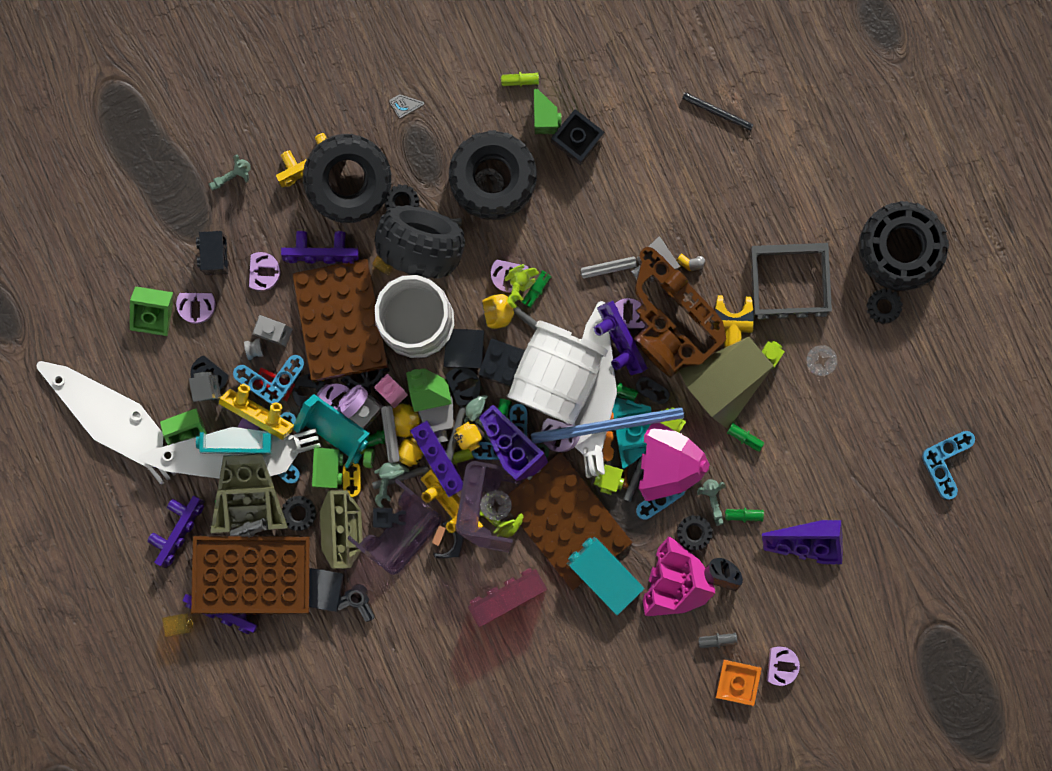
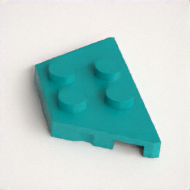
(630, 439)

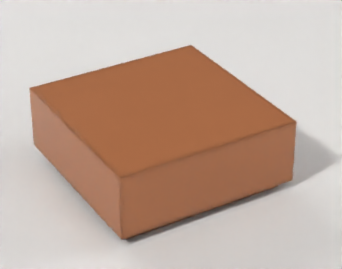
(439, 535)

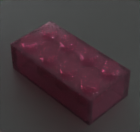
(508, 597)

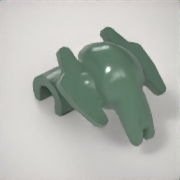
(241, 168)
(473, 412)
(387, 472)
(710, 489)

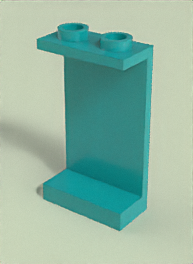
(333, 428)
(201, 445)
(605, 575)

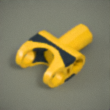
(735, 323)

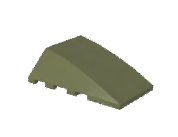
(728, 379)
(246, 494)

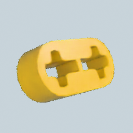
(356, 477)

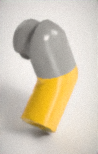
(692, 264)

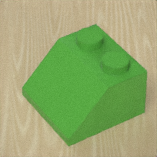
(546, 117)
(151, 311)
(427, 390)
(182, 427)
(326, 468)

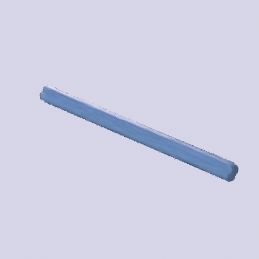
(608, 425)

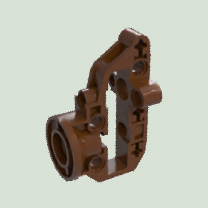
(665, 345)

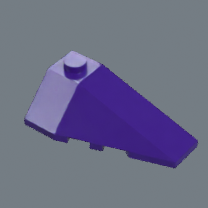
(514, 449)
(813, 540)

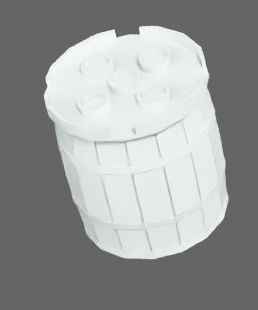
(414, 316)
(556, 372)

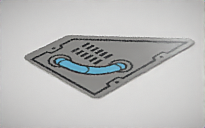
(404, 105)

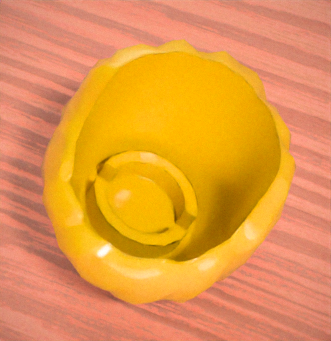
(497, 311)
(405, 420)

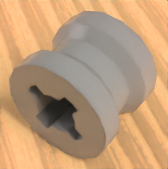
(253, 349)

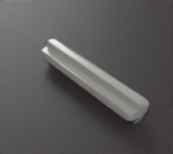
(608, 267)
(390, 434)

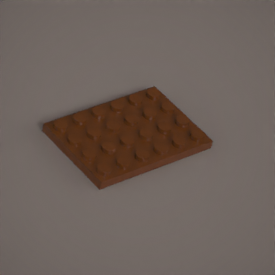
(339, 320)
(563, 514)
(250, 575)

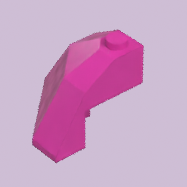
(670, 463)
(676, 582)

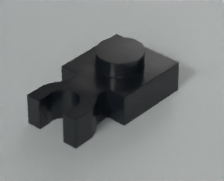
(385, 518)

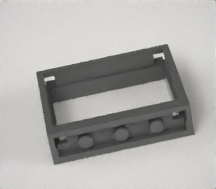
(790, 249)

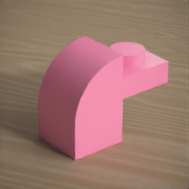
(390, 391)

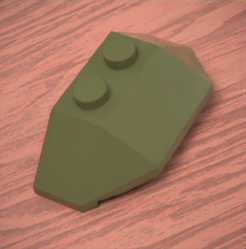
(339, 519)

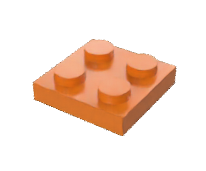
(738, 682)

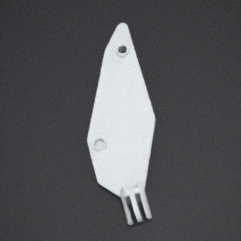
(599, 402)
(106, 414)
(188, 459)

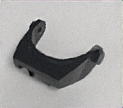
(456, 549)

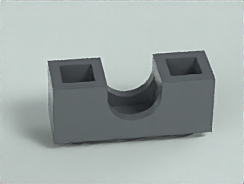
(204, 387)

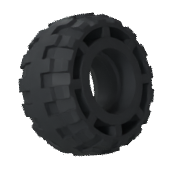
(486, 147)
(352, 207)
(419, 241)
(887, 270)

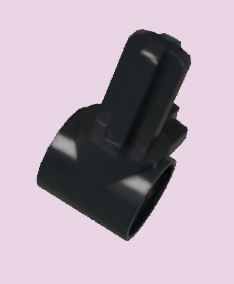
(360, 603)

